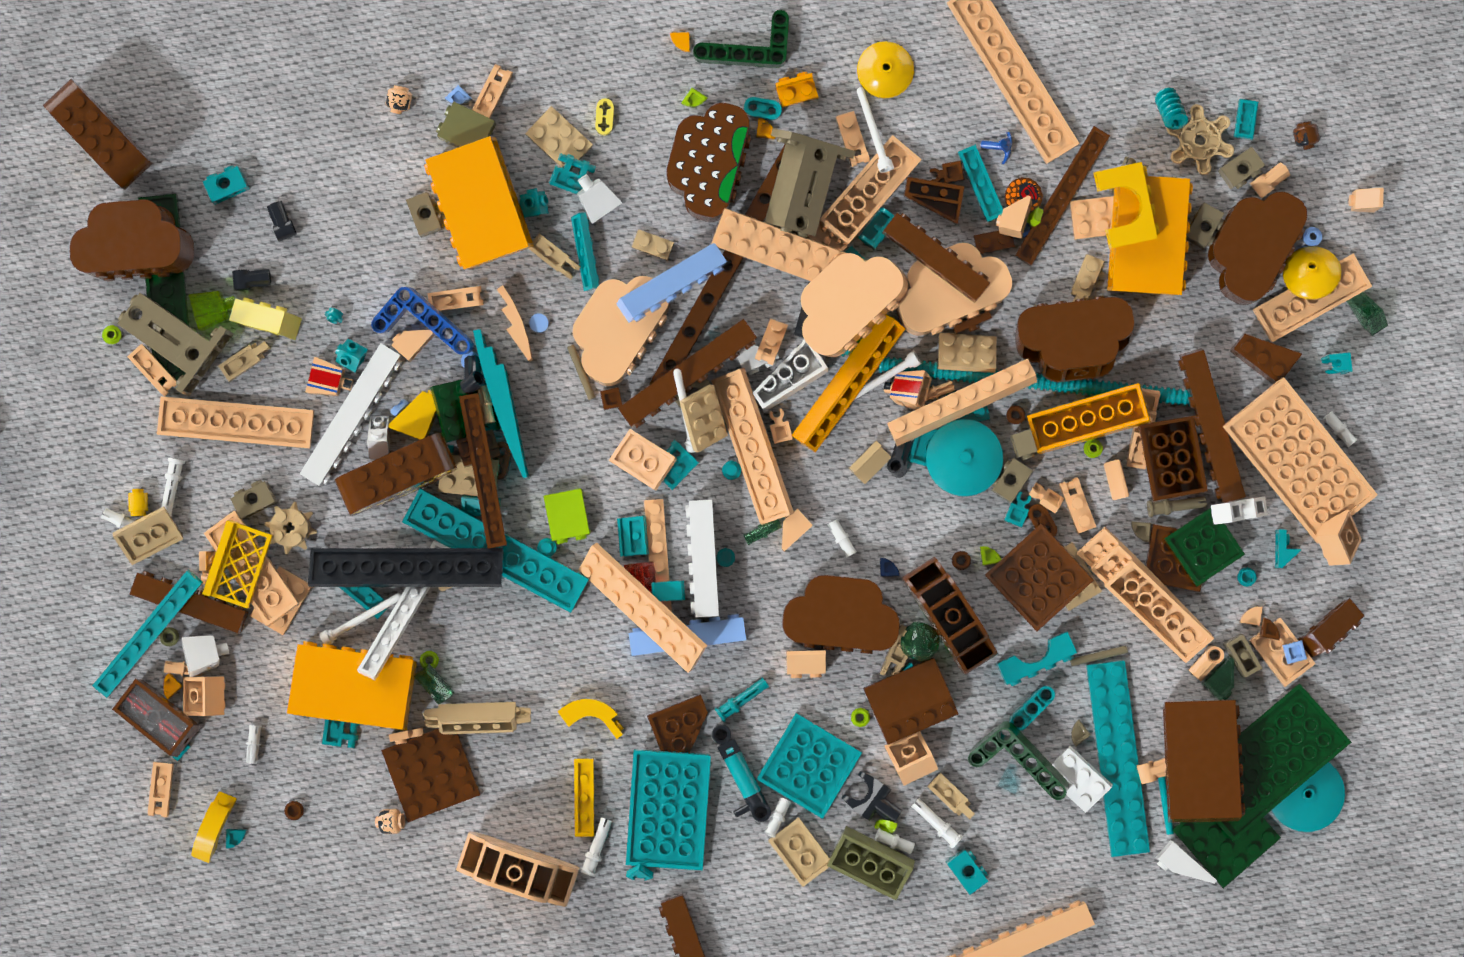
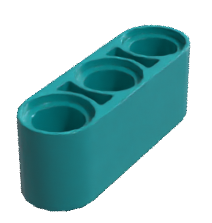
(1040, 703)

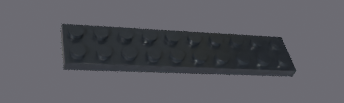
(405, 567)

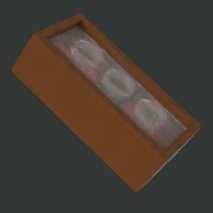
(156, 717)

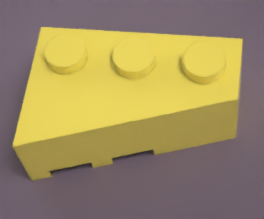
(265, 318)

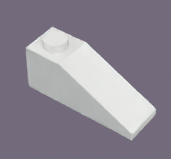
(1179, 862)

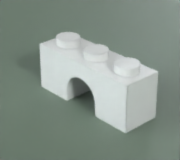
(1239, 510)

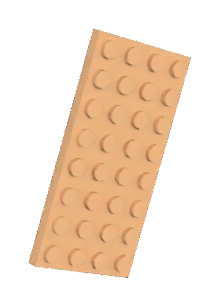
(1298, 457)

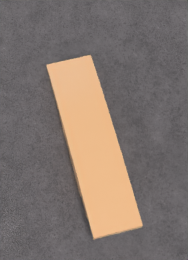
(864, 197)
(1145, 595)

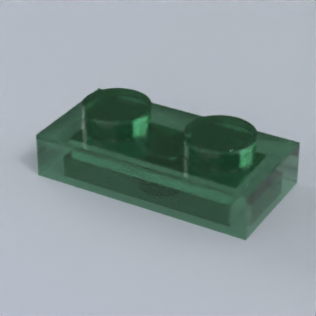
(434, 684)

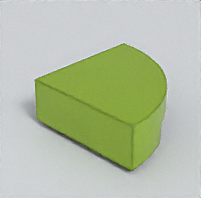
(693, 98)
(1035, 216)
(989, 555)
(885, 825)

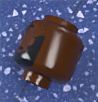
(1306, 135)

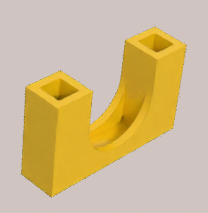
(1132, 178)

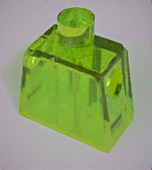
(210, 308)

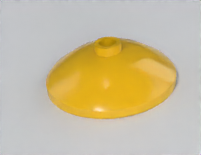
(883, 82)
(1314, 282)

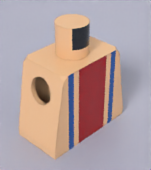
(327, 379)
(909, 388)

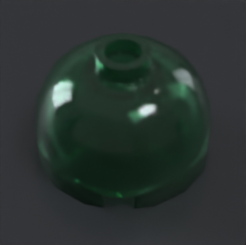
(920, 641)

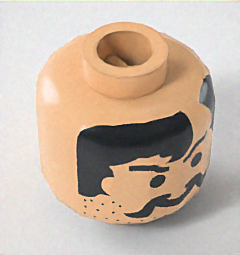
(398, 99)
(390, 821)

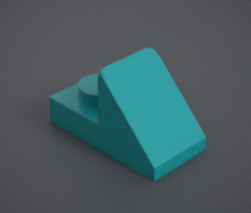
(1282, 554)
(668, 590)

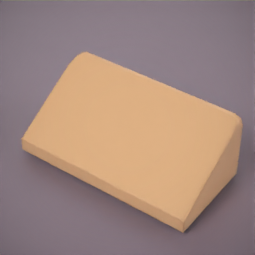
(1116, 479)

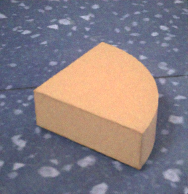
(1252, 616)

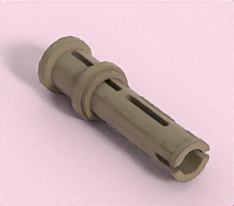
(1167, 506)

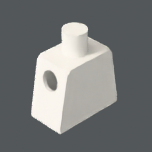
(596, 198)
(202, 653)

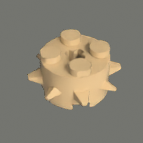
(301, 524)

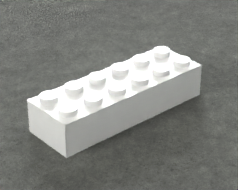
(703, 558)

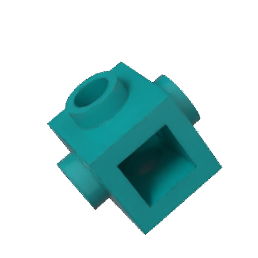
(534, 203)
(350, 355)

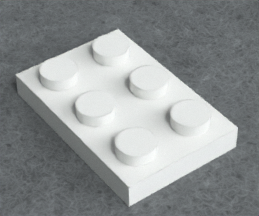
(1084, 781)

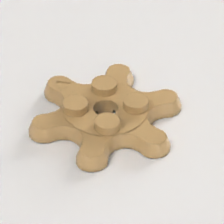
(1212, 134)

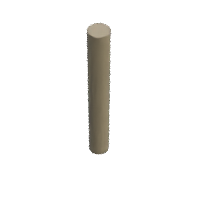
(581, 372)
(1099, 655)

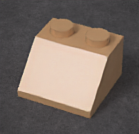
(1339, 539)
(806, 662)
(203, 696)
(911, 758)

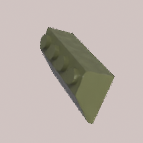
(871, 863)

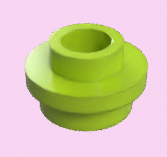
(117, 337)
(1086, 448)
(434, 664)
(865, 721)

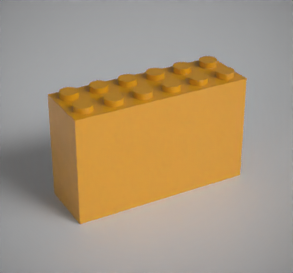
(478, 203)
(1158, 263)
(332, 689)

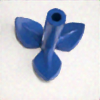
(1004, 144)

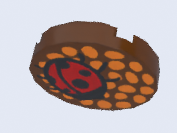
(1020, 189)

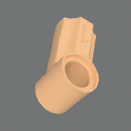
(1266, 182)
(1205, 664)
(1151, 771)

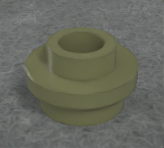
(163, 636)

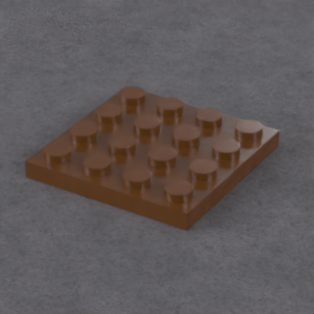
(1039, 577)
(430, 773)

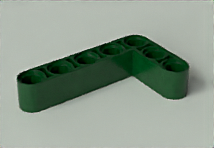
(749, 51)
(1021, 756)

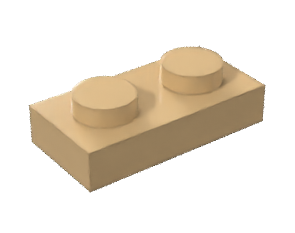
(652, 245)

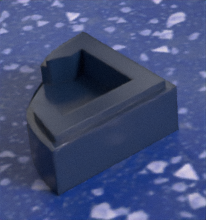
(888, 568)

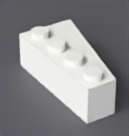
(791, 376)

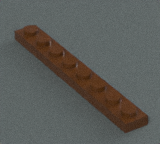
(1062, 195)
(483, 470)

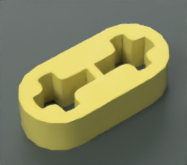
(609, 117)

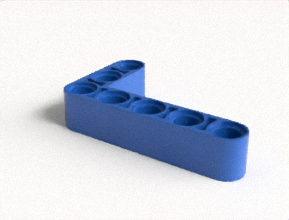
(425, 317)

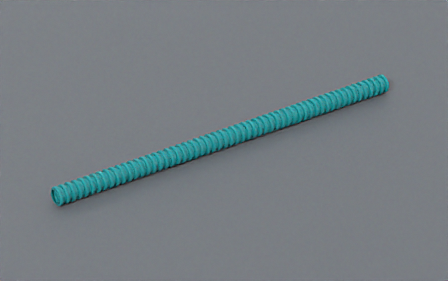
(1078, 386)

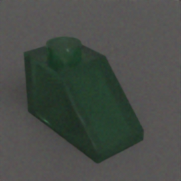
(1368, 313)
(1221, 680)

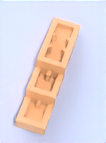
(517, 330)
(1135, 454)

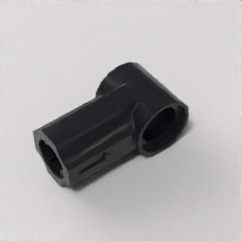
(283, 226)
(247, 279)
(473, 377)
(900, 456)

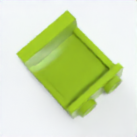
(566, 516)

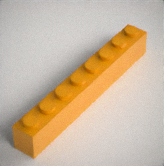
(847, 383)

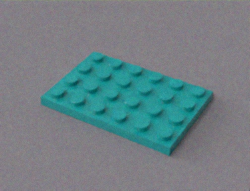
(668, 809)

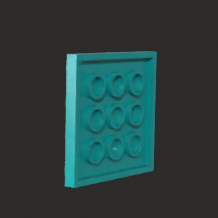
(809, 765)

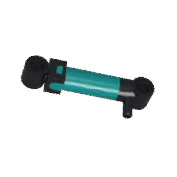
(742, 776)

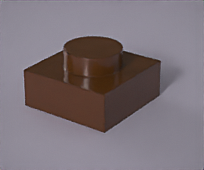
(611, 398)

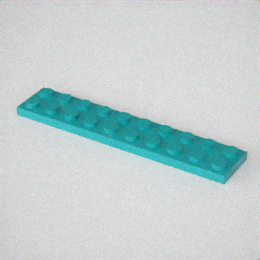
(520, 562)
(1118, 758)

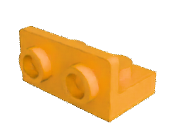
(796, 89)

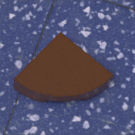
(1269, 630)

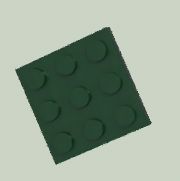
(450, 412)
(1204, 547)

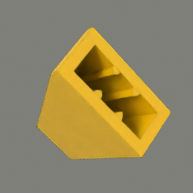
(416, 417)

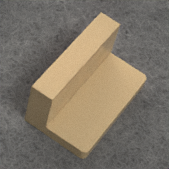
(869, 462)

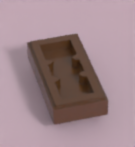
(973, 323)

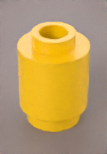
(138, 502)

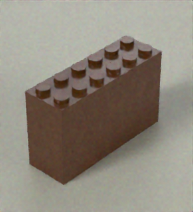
(1203, 761)

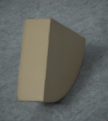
(1142, 530)
(1079, 733)

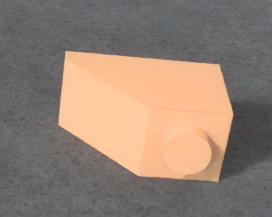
(1366, 200)
(1014, 218)
(412, 342)
(793, 528)

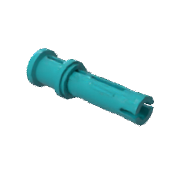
(734, 704)

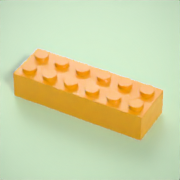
(1089, 418)

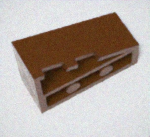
(936, 197)
(1265, 357)
(1332, 628)

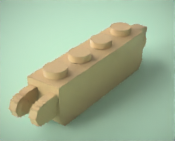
(476, 717)

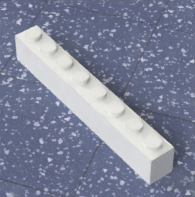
(350, 415)

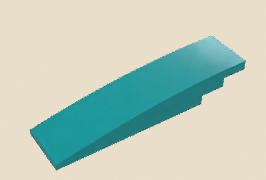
(502, 399)

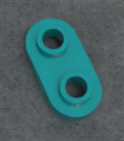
(763, 106)

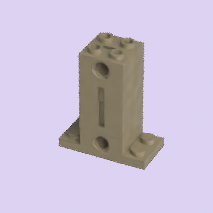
(802, 182)
(174, 339)

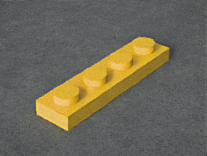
(584, 797)

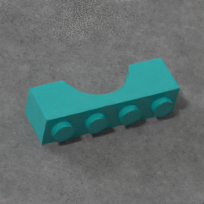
(1058, 649)

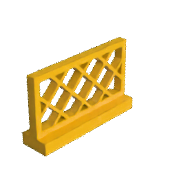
(221, 559)

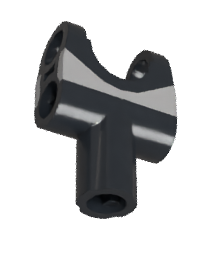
(874, 801)

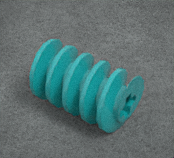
(1171, 109)

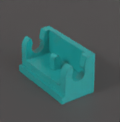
(872, 234)
(1341, 363)

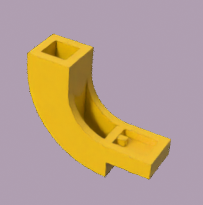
(591, 707)
(211, 826)

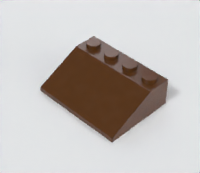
(1173, 458)
(910, 701)

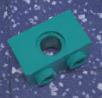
(237, 184)
(976, 879)

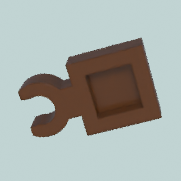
(951, 172)

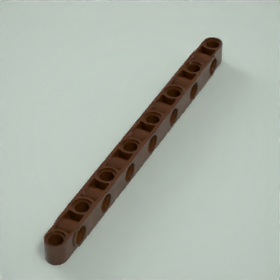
(715, 284)

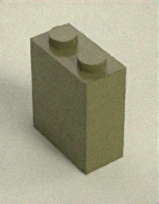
(464, 126)

